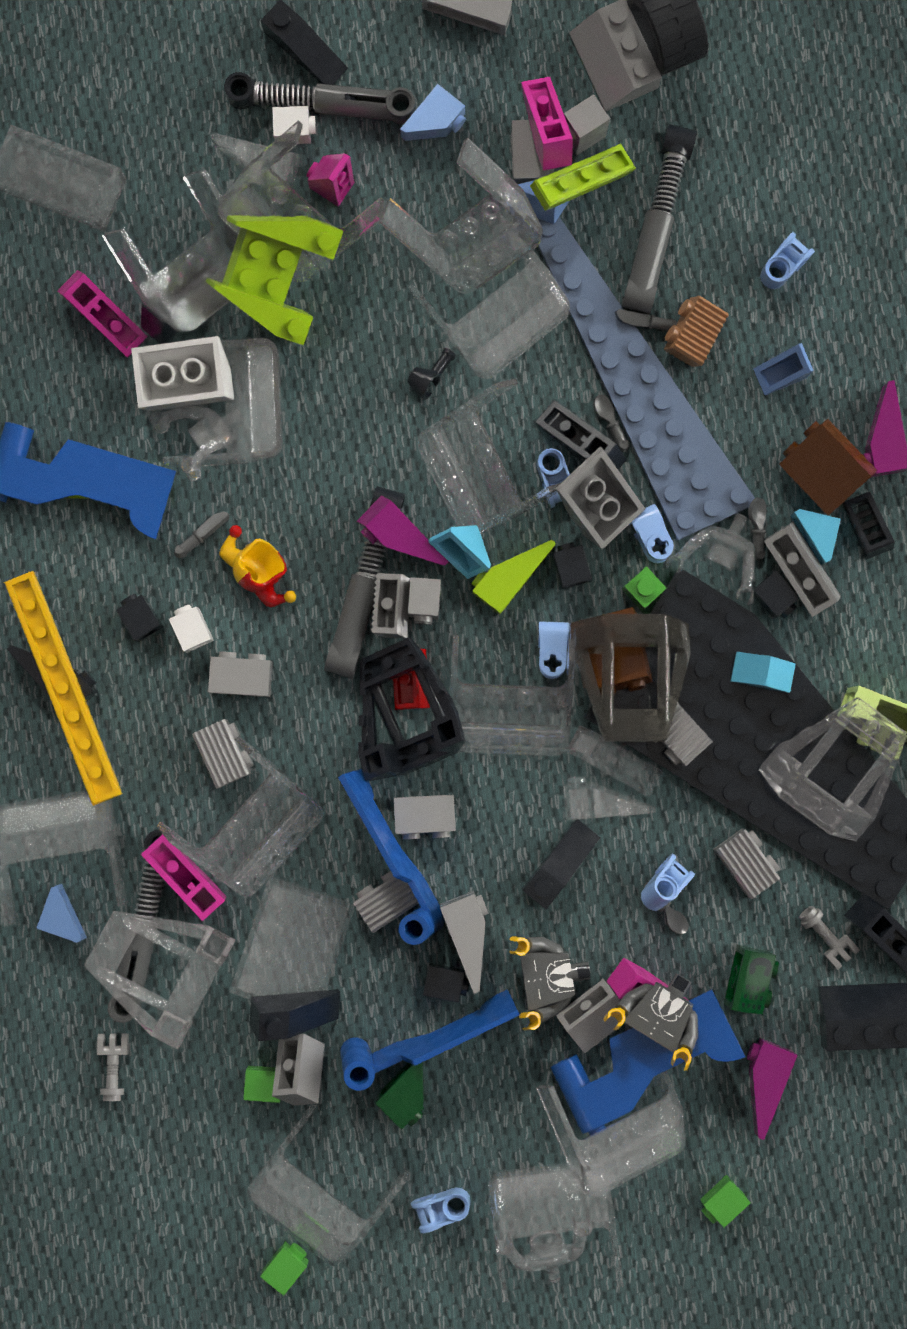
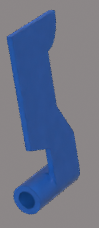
(85, 473)
(428, 918)
(361, 1064)
(635, 1064)

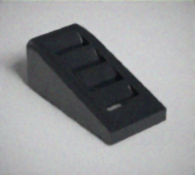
(880, 547)

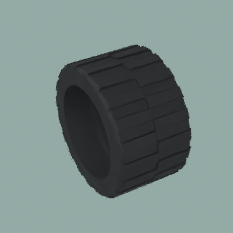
(671, 31)

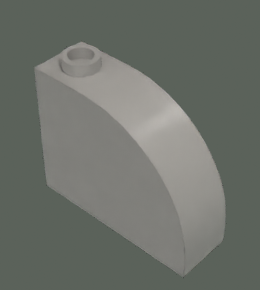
(486, 14)

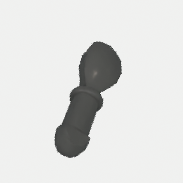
(604, 409)
(757, 515)
(674, 919)

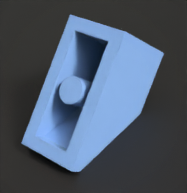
(435, 116)

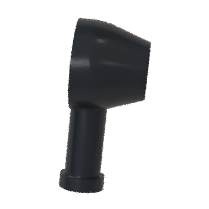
(421, 378)

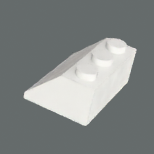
(181, 374)

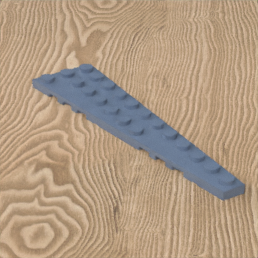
(672, 444)

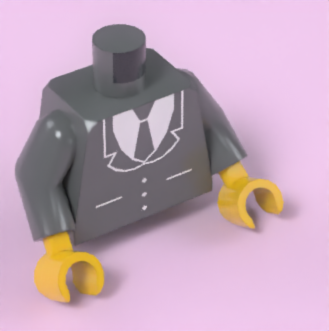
(547, 977)
(661, 1016)

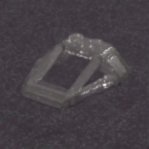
(790, 776)
(191, 986)

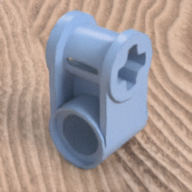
(787, 258)
(552, 477)
(651, 529)
(553, 643)
(669, 881)
(435, 1211)

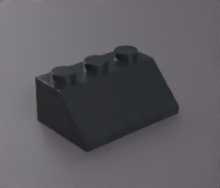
(863, 1016)

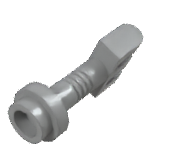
(812, 918)
(112, 1092)

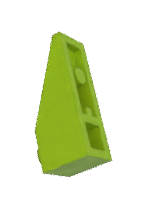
(506, 579)

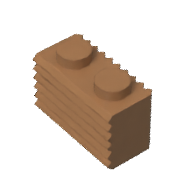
(695, 331)

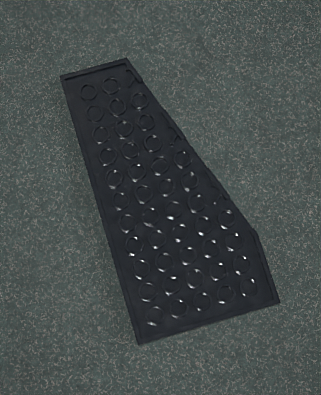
(748, 727)

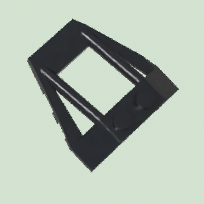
(421, 750)

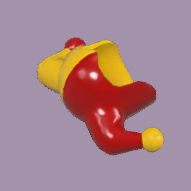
(256, 568)

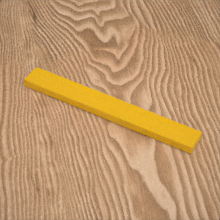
(63, 688)

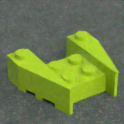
(265, 265)

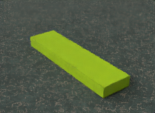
(582, 177)

